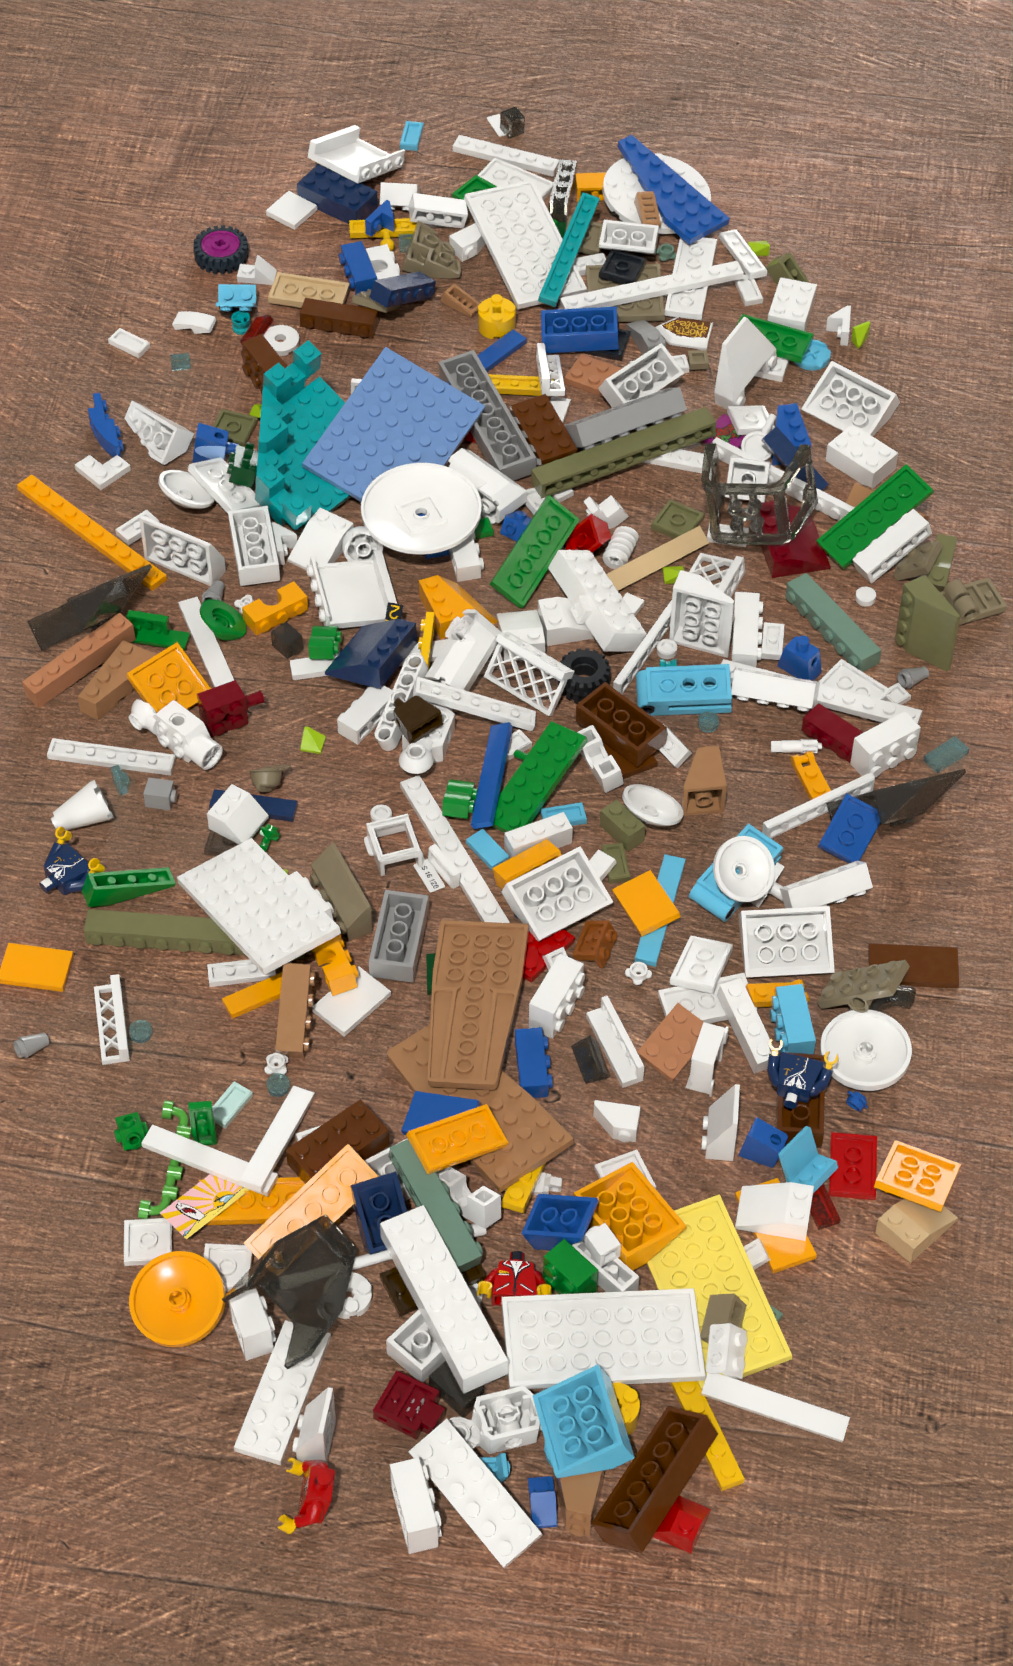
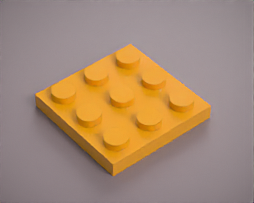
(168, 678)
(917, 1176)

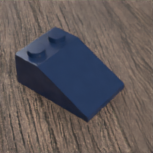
(374, 1203)

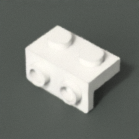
(726, 1350)

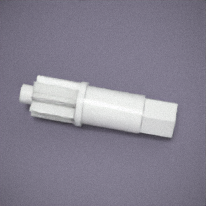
(796, 746)

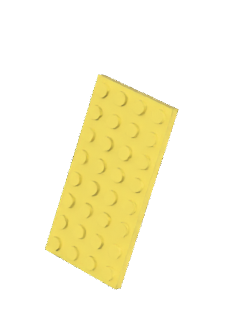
(715, 1262)

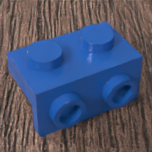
(514, 524)

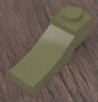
(941, 569)

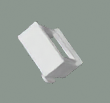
(387, 827)
(707, 1050)

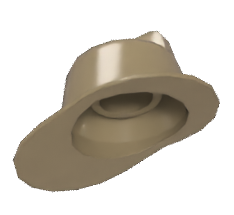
(268, 777)

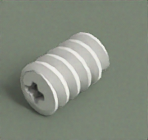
(620, 547)

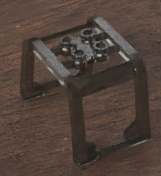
(716, 499)

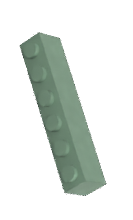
(832, 623)
(433, 1194)

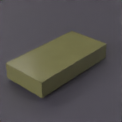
(620, 872)

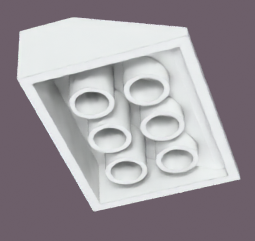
(850, 399)
(181, 552)
(700, 615)
(557, 894)
(786, 941)

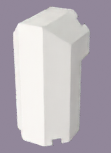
(497, 491)
(465, 651)

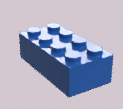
(579, 329)

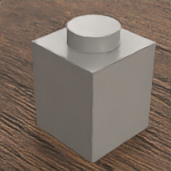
(160, 794)

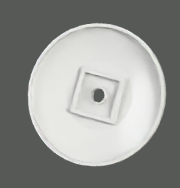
(437, 491)

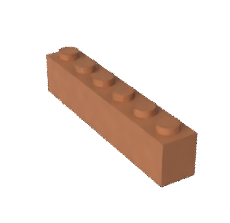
(78, 660)

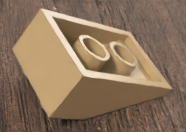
(913, 1227)

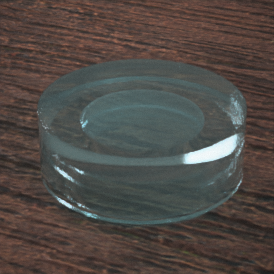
(708, 721)
(140, 1031)
(278, 1085)

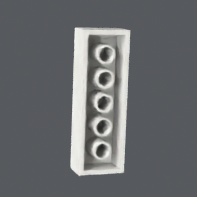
(611, 618)

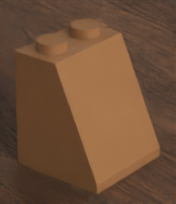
(705, 784)
(579, 1500)

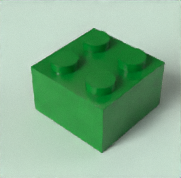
(569, 1270)

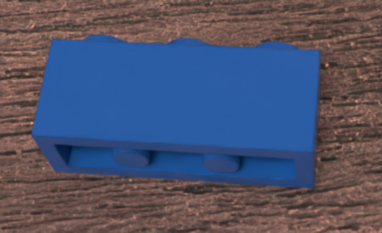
(357, 266)
(533, 1062)

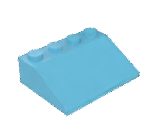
(583, 1424)

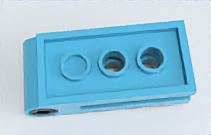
(684, 689)
(708, 893)

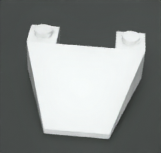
(740, 359)

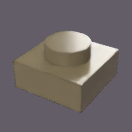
(698, 359)

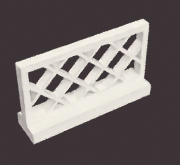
(730, 577)
(531, 656)

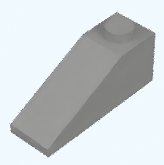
(645, 335)

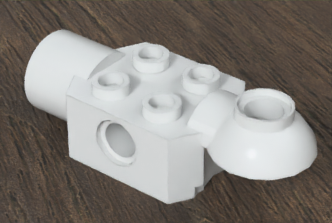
(178, 731)
(432, 748)
(501, 1421)

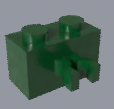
(243, 465)

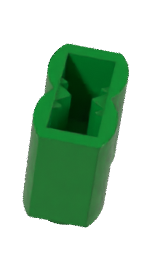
(324, 642)
(459, 798)

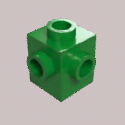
(130, 1131)

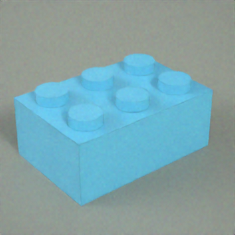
(792, 1020)

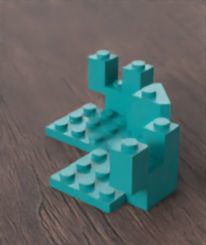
(289, 429)

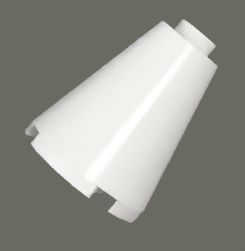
(83, 809)

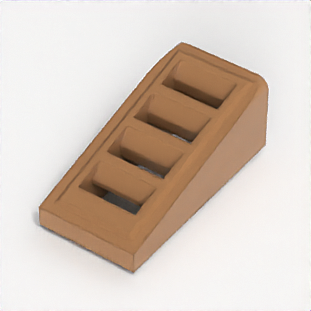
(647, 208)
(455, 293)

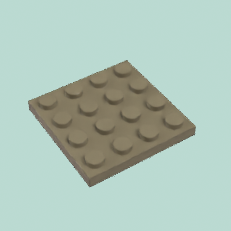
(647, 309)

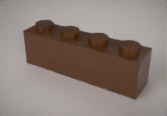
(339, 318)

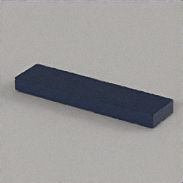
(785, 452)
(275, 807)

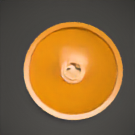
(177, 1299)

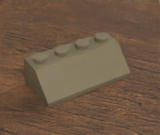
(342, 892)

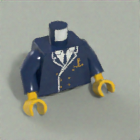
(65, 867)
(798, 1076)

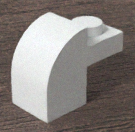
(608, 511)

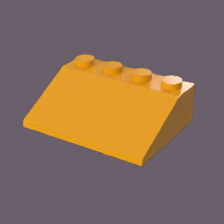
(633, 1213)

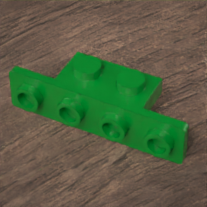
(155, 630)

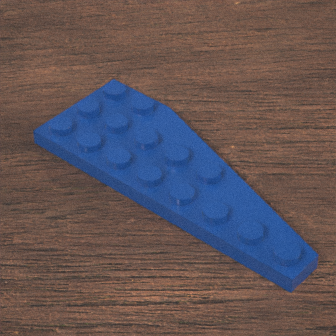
(678, 202)

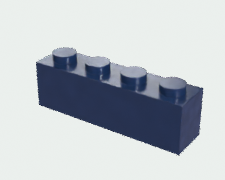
(402, 289)

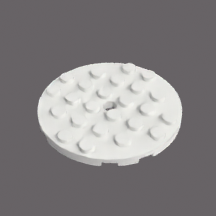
(622, 185)

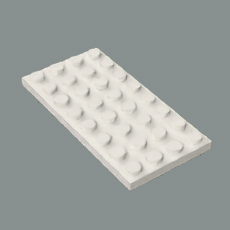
(520, 239)
(258, 906)
(628, 1333)

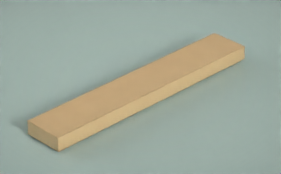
(658, 558)

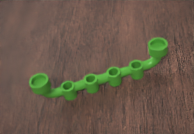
(174, 1170)

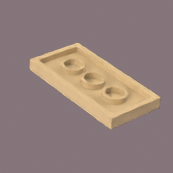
(293, 289)

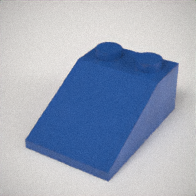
(558, 1219)

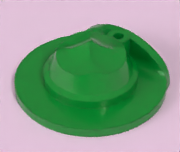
(222, 619)

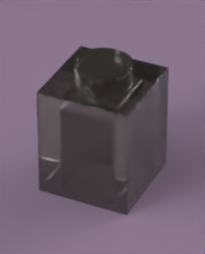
(512, 122)
(287, 640)

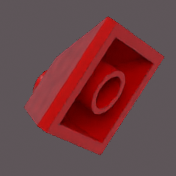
(588, 534)
(683, 1524)

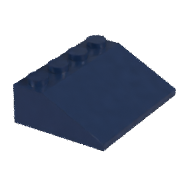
(375, 652)

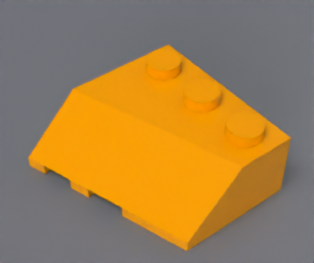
(448, 602)

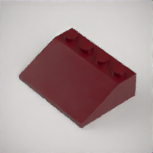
(799, 554)

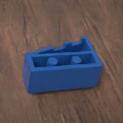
(792, 426)

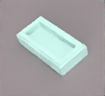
(231, 1104)

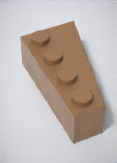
(110, 681)
(294, 1010)

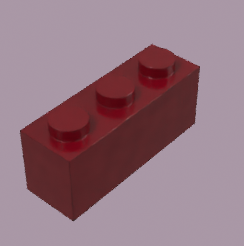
(830, 731)

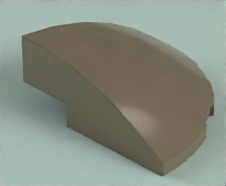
(430, 255)

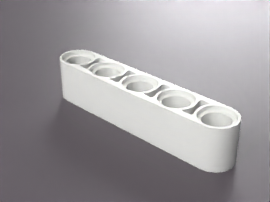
(408, 674)

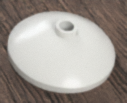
(184, 489)
(652, 805)
(754, 864)

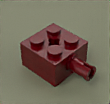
(226, 707)

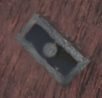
(590, 1060)

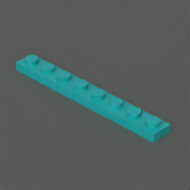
(568, 249)

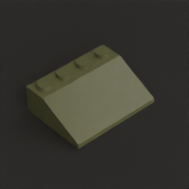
(927, 623)

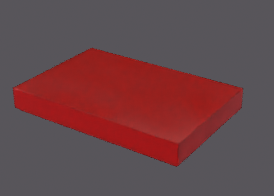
(856, 1166)

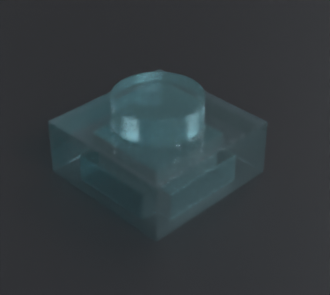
(120, 779)

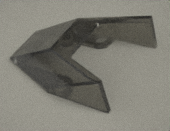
(86, 609)
(903, 801)
(306, 1279)

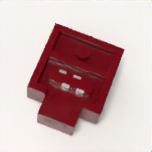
(409, 1406)

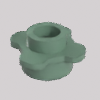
(666, 252)

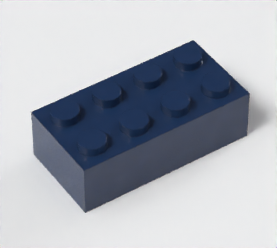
(337, 194)

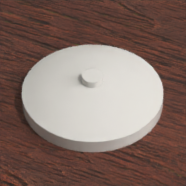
(870, 1049)

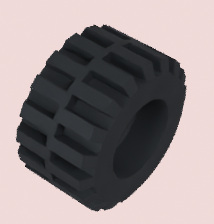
(585, 663)

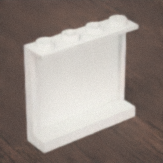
(352, 156)
(351, 591)

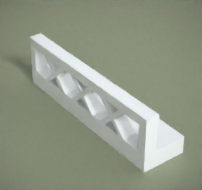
(545, 376)
(118, 1018)
(616, 1043)

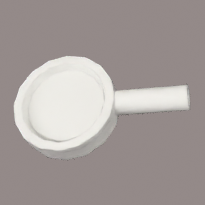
(752, 442)

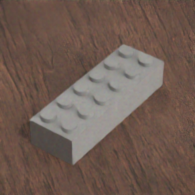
(626, 418)

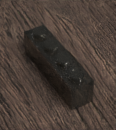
(562, 190)

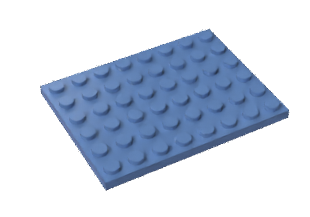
(392, 421)

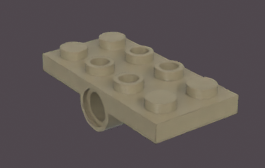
(974, 599)
(863, 985)

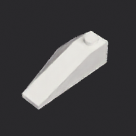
(160, 435)

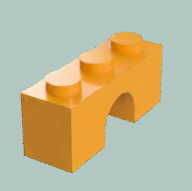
(262, 617)
(338, 974)

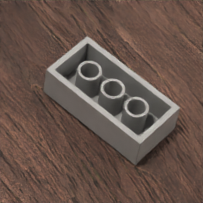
(399, 936)

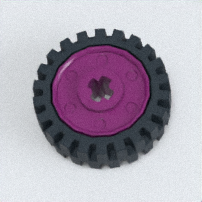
(220, 249)

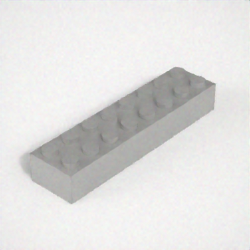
(495, 428)

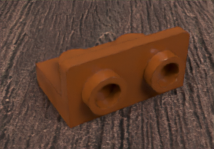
(595, 942)

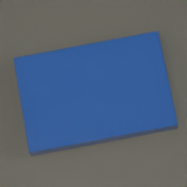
(850, 829)
(434, 1107)

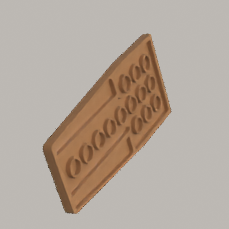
(474, 1001)
(528, 1127)

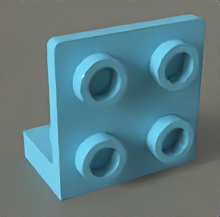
(236, 296)
(803, 1163)

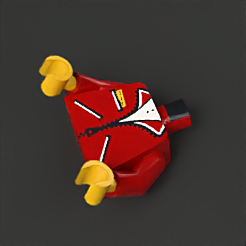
(513, 1279)
(314, 1495)

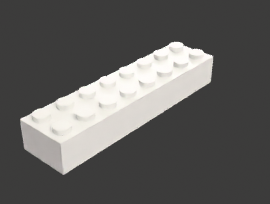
(444, 1299)

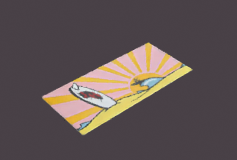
(201, 1204)

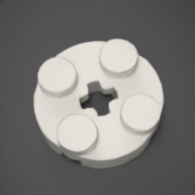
(362, 1297)

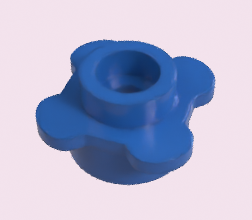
(856, 1101)

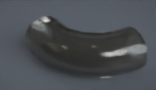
(903, 997)

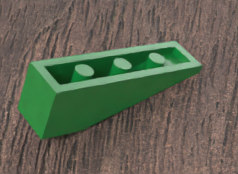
(119, 886)

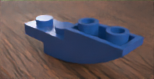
(104, 428)

